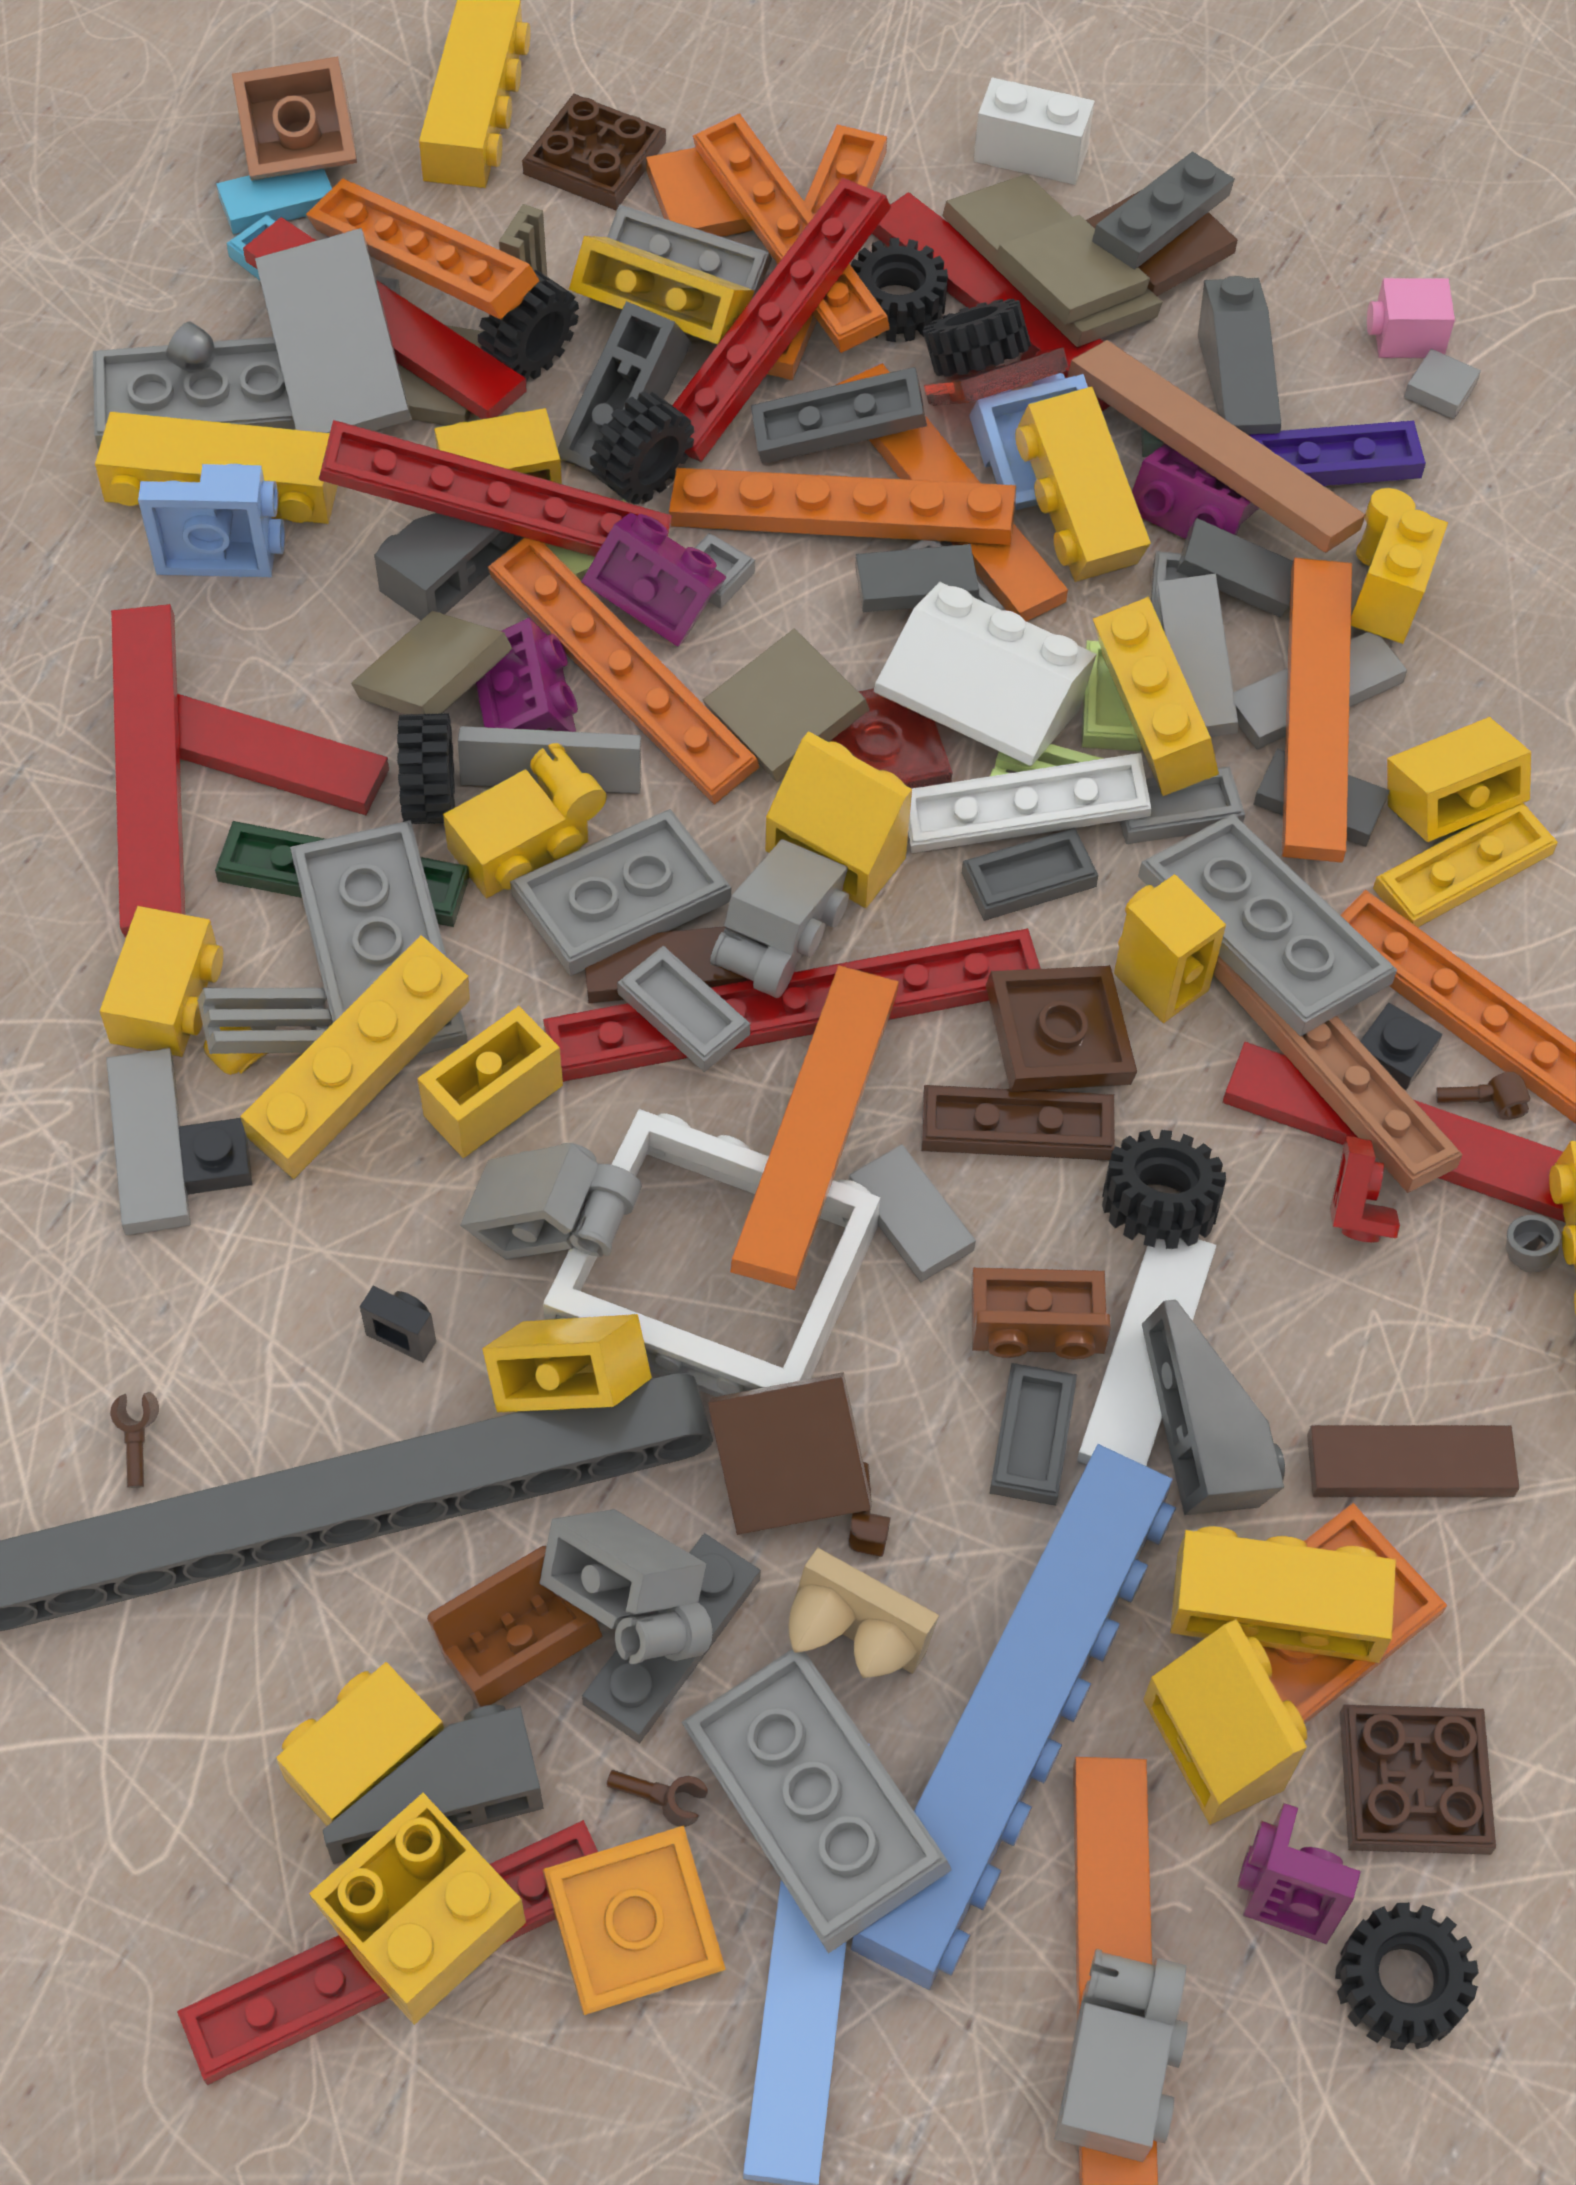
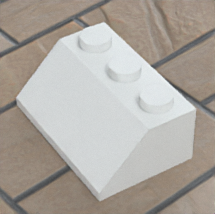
(986, 673)

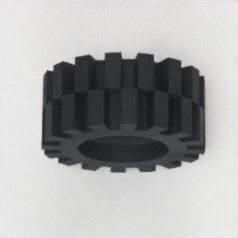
(906, 268)
(533, 330)
(977, 337)
(642, 447)
(425, 767)
(1156, 1212)
(1431, 1940)

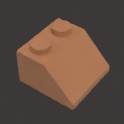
(295, 118)

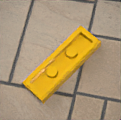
(1465, 865)

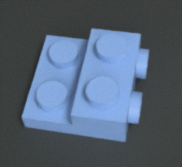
(995, 424)
(214, 523)

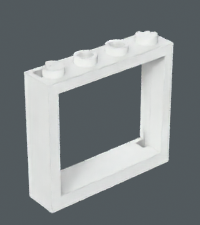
(673, 1350)

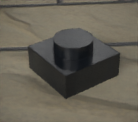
(1401, 1043)
(215, 1156)
(398, 1322)

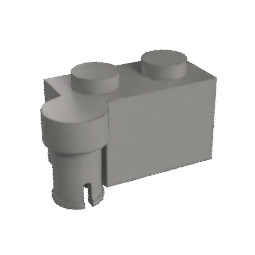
(780, 916)
(550, 1202)
(629, 1584)
(1121, 2057)

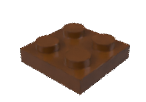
(1060, 1028)

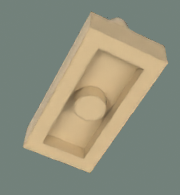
(841, 1600)

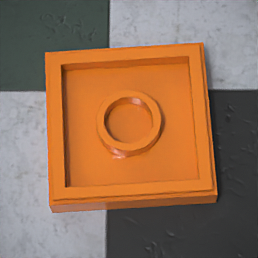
(692, 194)

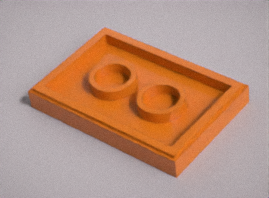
(1317, 1679)

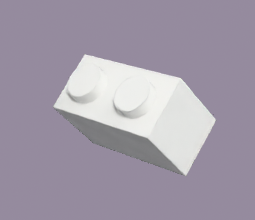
(1033, 130)

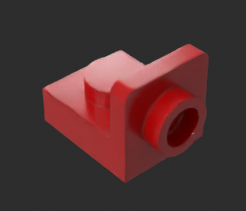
(1358, 1180)

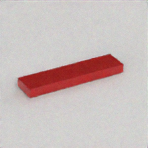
(279, 756)

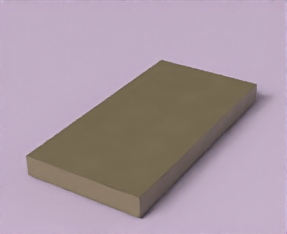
(1019, 208)

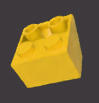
(843, 813)
(1227, 1722)
(419, 1907)

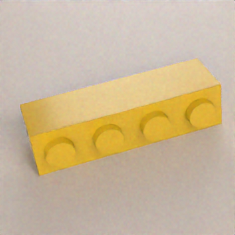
(473, 92)
(175, 448)
(356, 1057)

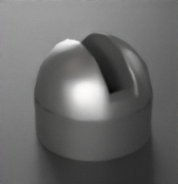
(191, 348)
(1526, 1235)

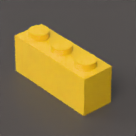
(691, 298)
(1081, 484)
(1156, 696)
(1285, 1593)

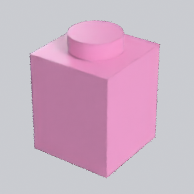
(1411, 317)

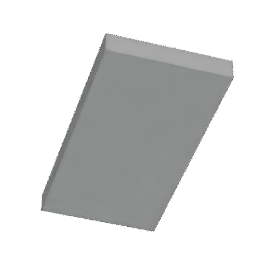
(333, 335)
(238, 387)
(364, 909)
(1277, 926)
(816, 1798)

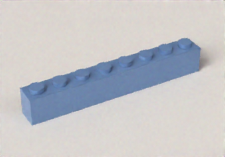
(1018, 1705)

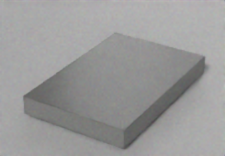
(620, 891)

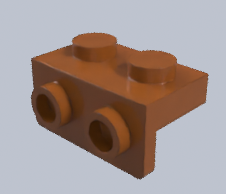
(1039, 1312)
(509, 1630)

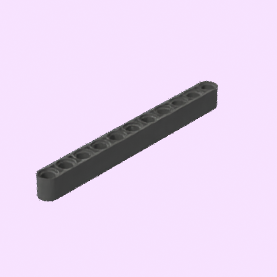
(344, 1501)

